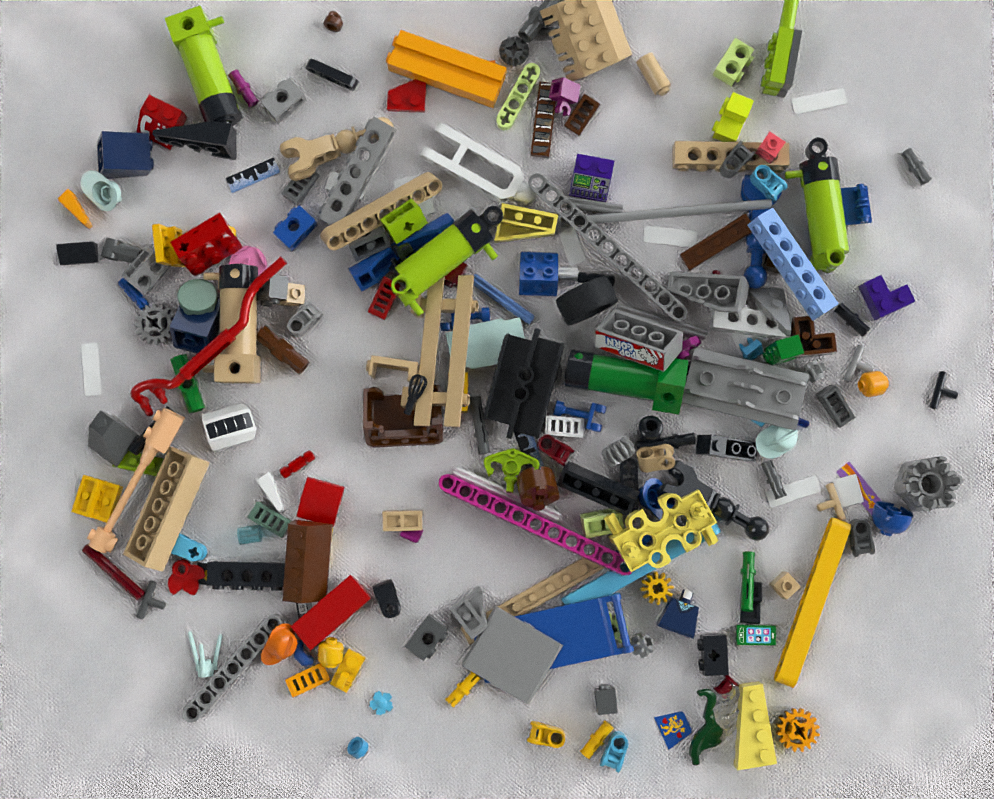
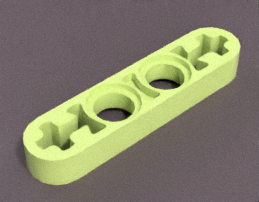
(515, 95)

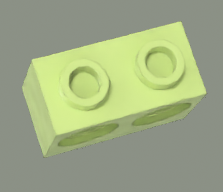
(731, 61)
(594, 524)

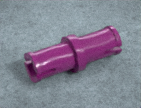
(243, 88)

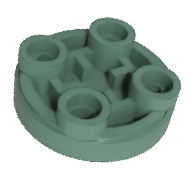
(197, 297)

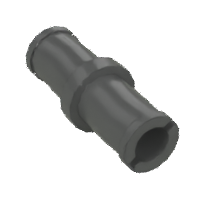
(916, 166)
(773, 479)

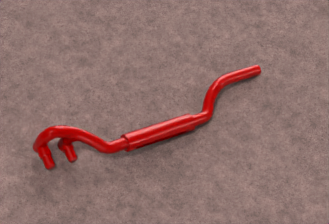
(209, 352)

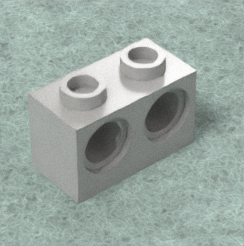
(141, 267)

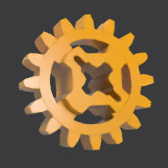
(790, 733)

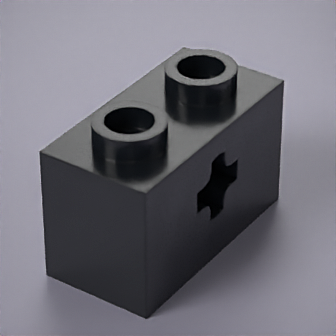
(718, 644)

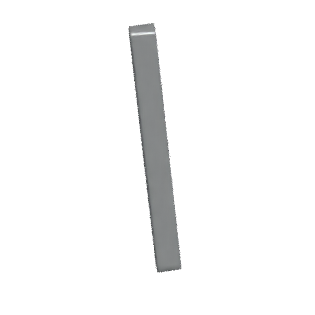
(603, 238)

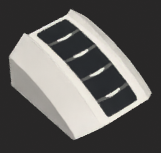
(229, 427)

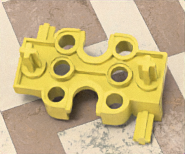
(629, 539)

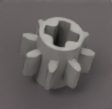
(814, 370)
(642, 644)

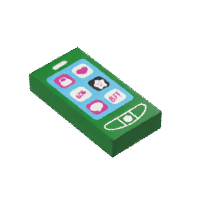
(756, 635)

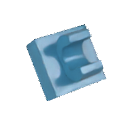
(753, 350)

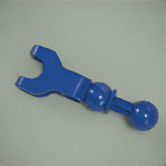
(755, 273)

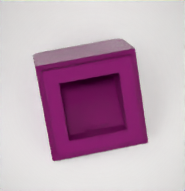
(413, 536)

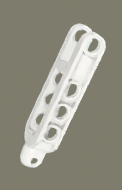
(517, 190)

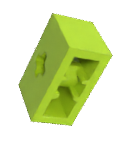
(404, 221)

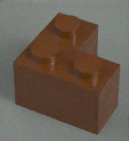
(812, 343)

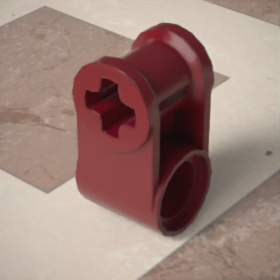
(556, 450)

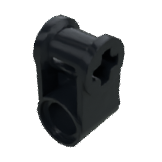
(385, 595)

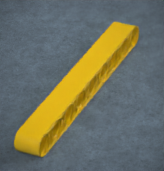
(812, 602)

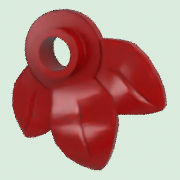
(187, 580)

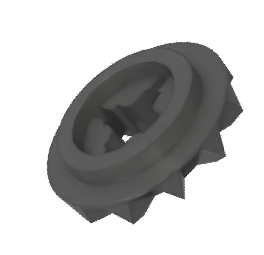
(506, 54)

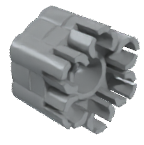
(942, 484)

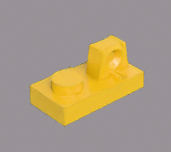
(347, 670)

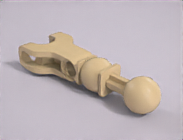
(320, 150)

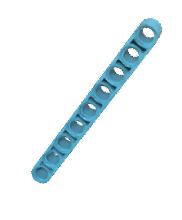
(611, 581)

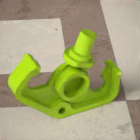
(511, 465)

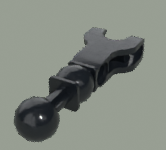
(721, 508)

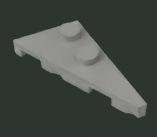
(773, 305)

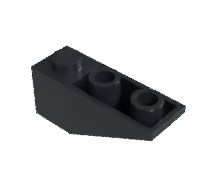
(726, 447)

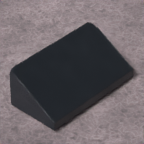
(77, 253)

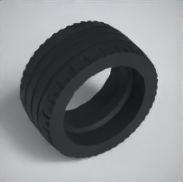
(586, 300)

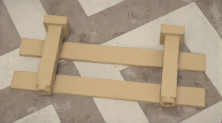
(433, 306)

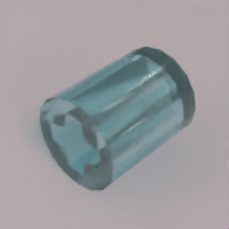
(249, 534)

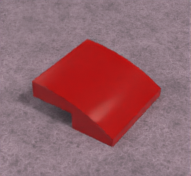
(320, 501)

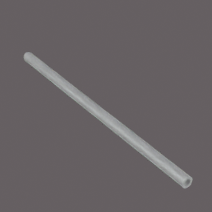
(673, 212)

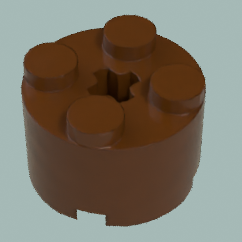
(537, 487)

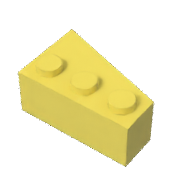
(524, 223)

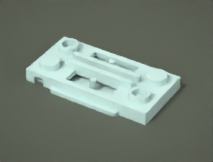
(486, 341)

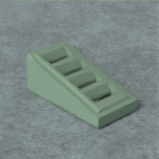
(252, 516)

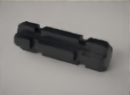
(583, 277)

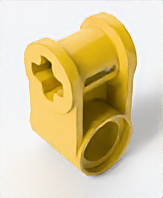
(544, 735)

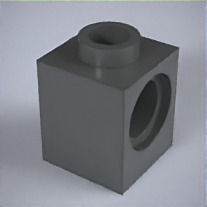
(605, 699)

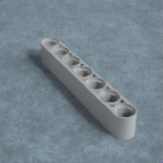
(225, 672)

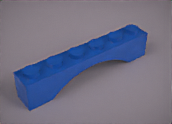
(376, 266)

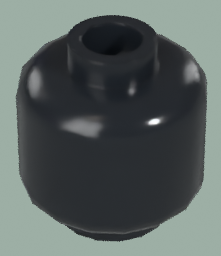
(650, 429)

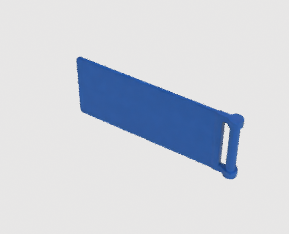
(582, 629)

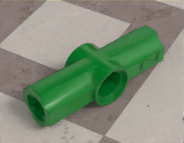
(191, 395)

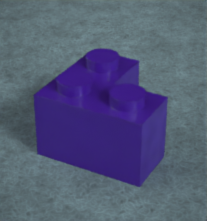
(881, 300)

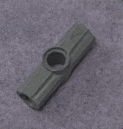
(535, 21)

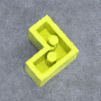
(734, 114)

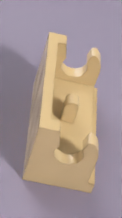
(402, 520)

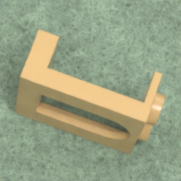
(390, 363)

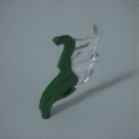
(717, 717)

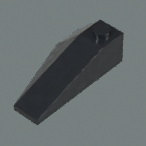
(207, 136)

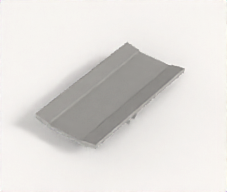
(745, 388)

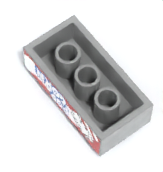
(638, 340)

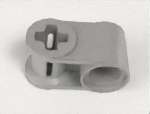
(304, 318)

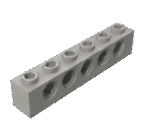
(367, 168)

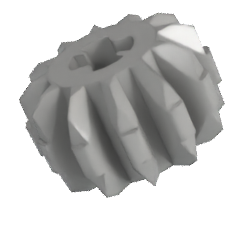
(618, 451)

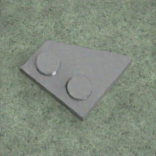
(471, 613)

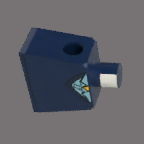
(680, 615)

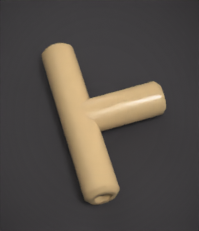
(834, 502)

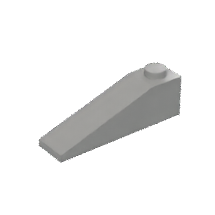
(714, 291)

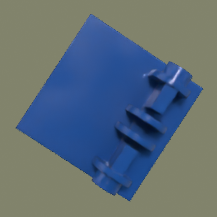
(856, 205)

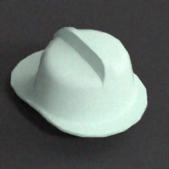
(100, 190)
(775, 441)

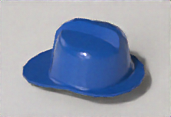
(648, 497)

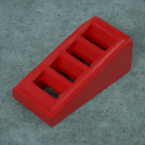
(385, 281)

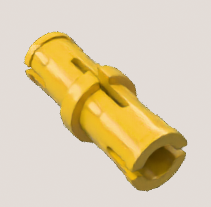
(462, 689)
(596, 739)

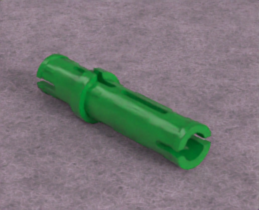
(747, 604)

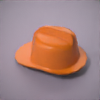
(279, 645)

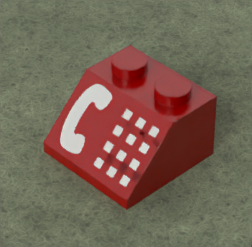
(159, 115)

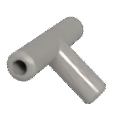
(855, 363)

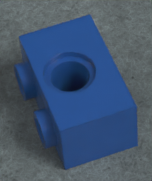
(293, 238)

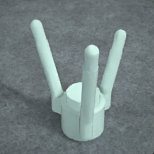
(204, 666)

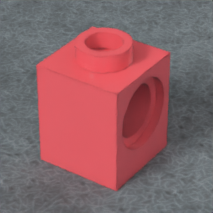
(770, 147)

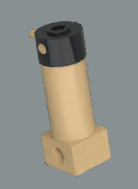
(233, 284)

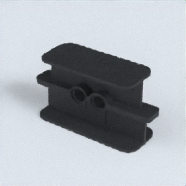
(542, 360)

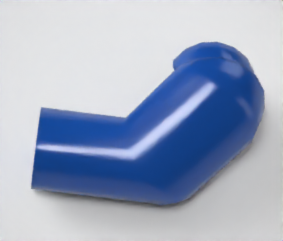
(301, 656)

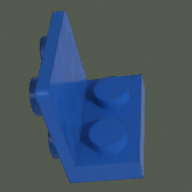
(538, 274)

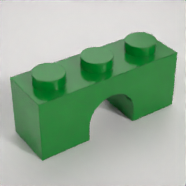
(783, 350)

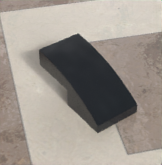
(754, 616)

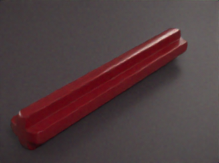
(114, 572)

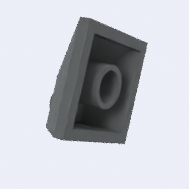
(110, 437)

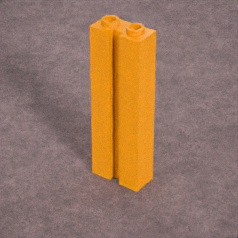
(446, 68)

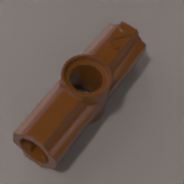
(282, 350)

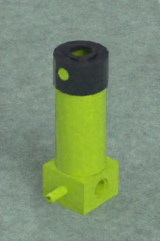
(196, 42)

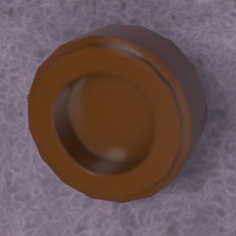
(333, 22)

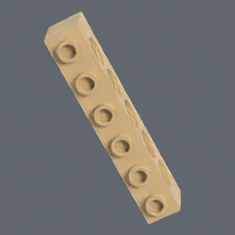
(720, 149)

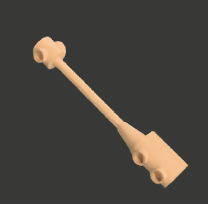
(157, 439)

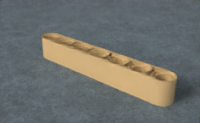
(372, 211)

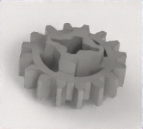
(150, 328)

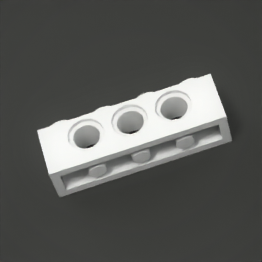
(720, 322)

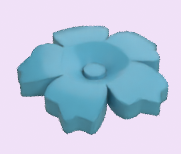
(381, 703)

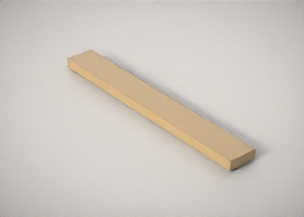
(546, 589)

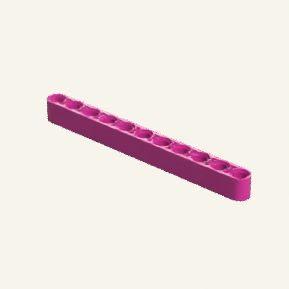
(507, 516)

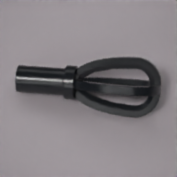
(412, 398)

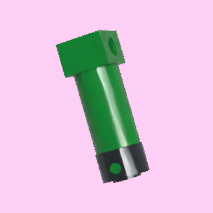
(628, 379)

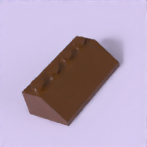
(307, 561)

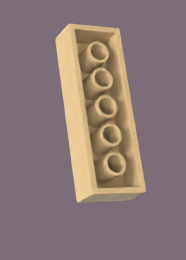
(166, 509)

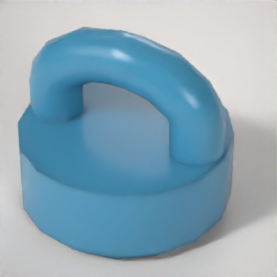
(357, 747)

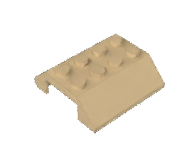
(588, 34)

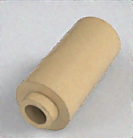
(654, 74)

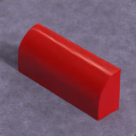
(331, 612)

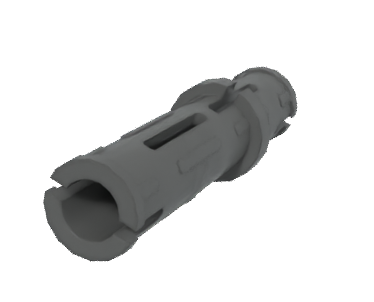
(481, 433)

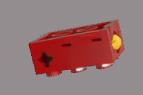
(206, 244)

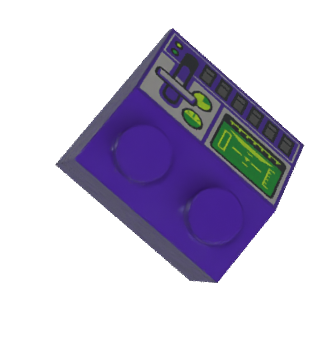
(591, 178)

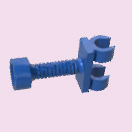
(483, 315)
(561, 409)

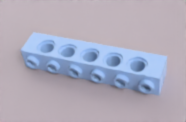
(792, 264)

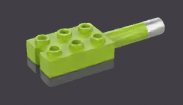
(783, 53)

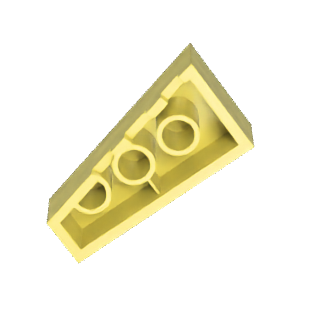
(753, 736)

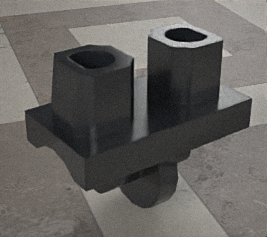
(401, 253)

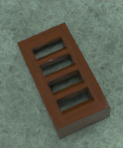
(585, 98)

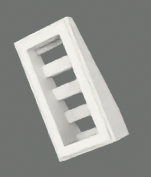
(549, 419)
(271, 490)

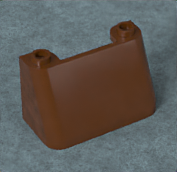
(389, 427)

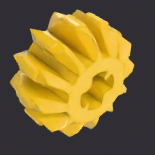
(659, 594)

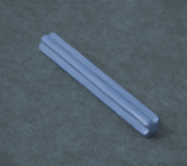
(503, 300)

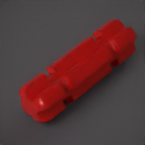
(297, 464)

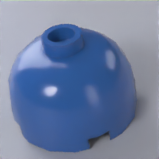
(891, 519)

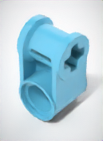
(769, 182)
(185, 546)
(614, 755)

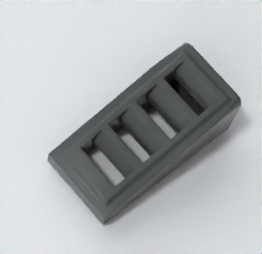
(301, 194)
(833, 389)

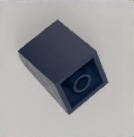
(124, 154)
(193, 330)

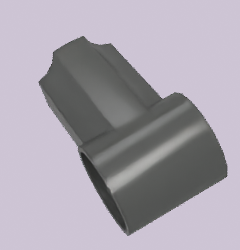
(116, 250)

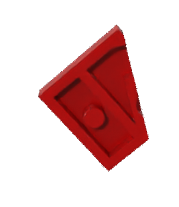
(408, 97)

